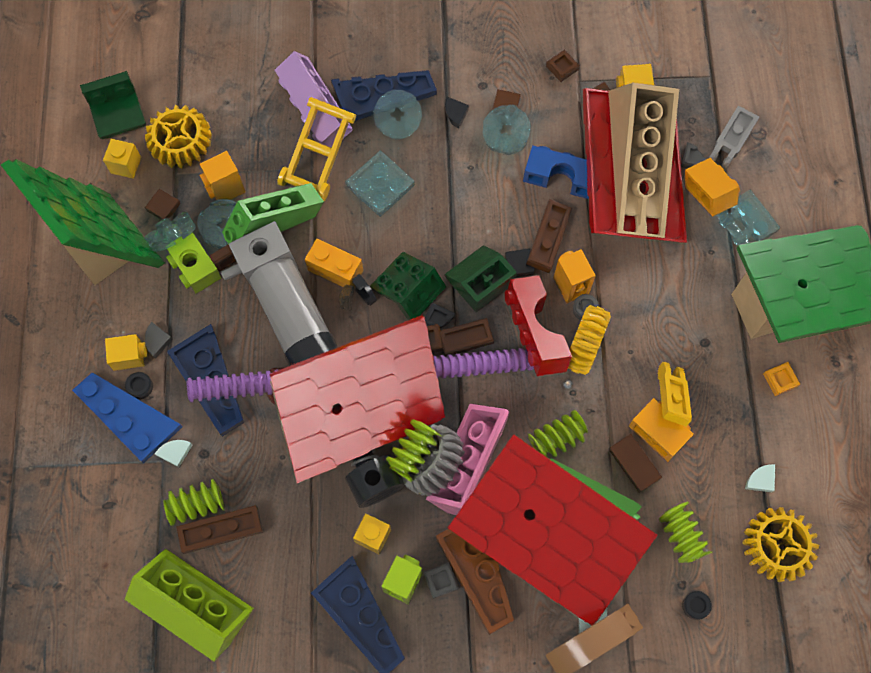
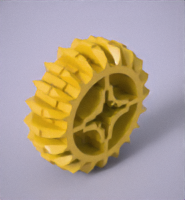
(179, 145)
(588, 339)
(771, 564)

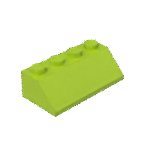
(188, 604)

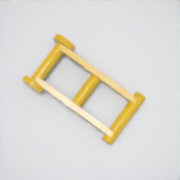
(287, 173)

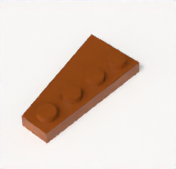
(479, 579)

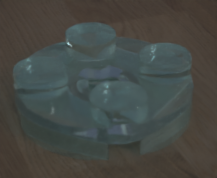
(407, 104)
(509, 116)
(212, 216)
(168, 231)

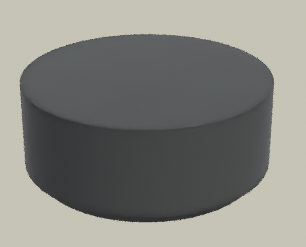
(581, 303)

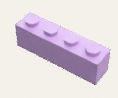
(302, 82)

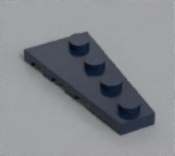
(361, 95)
(200, 358)
(358, 615)

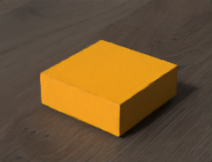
(781, 379)

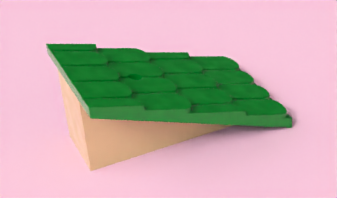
(83, 221)
(805, 284)

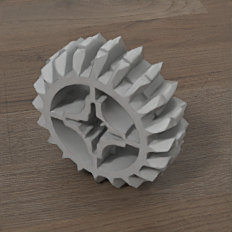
(439, 465)

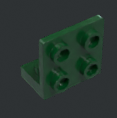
(114, 105)
(409, 284)

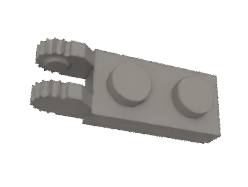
(734, 135)

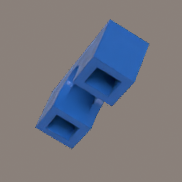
(545, 163)

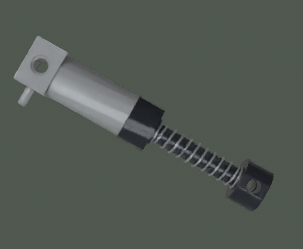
(302, 334)

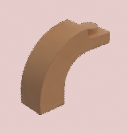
(595, 641)

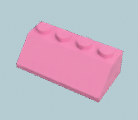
(480, 434)

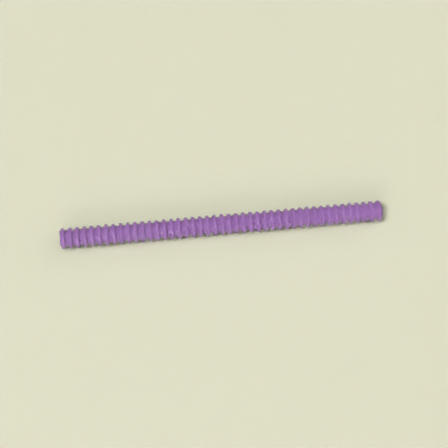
(444, 367)

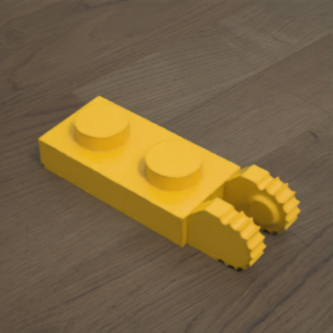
(674, 394)

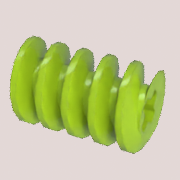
(559, 434)
(412, 449)
(193, 502)
(684, 534)

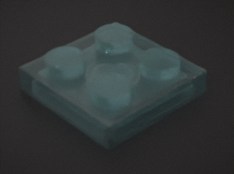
(380, 183)

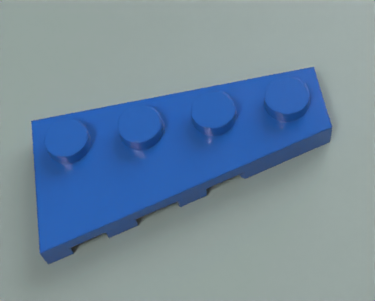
(127, 417)

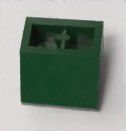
(481, 277)

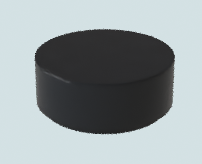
(139, 385)
(696, 605)

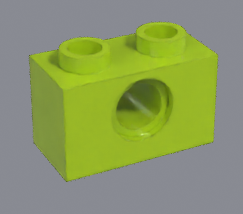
(199, 275)
(402, 578)

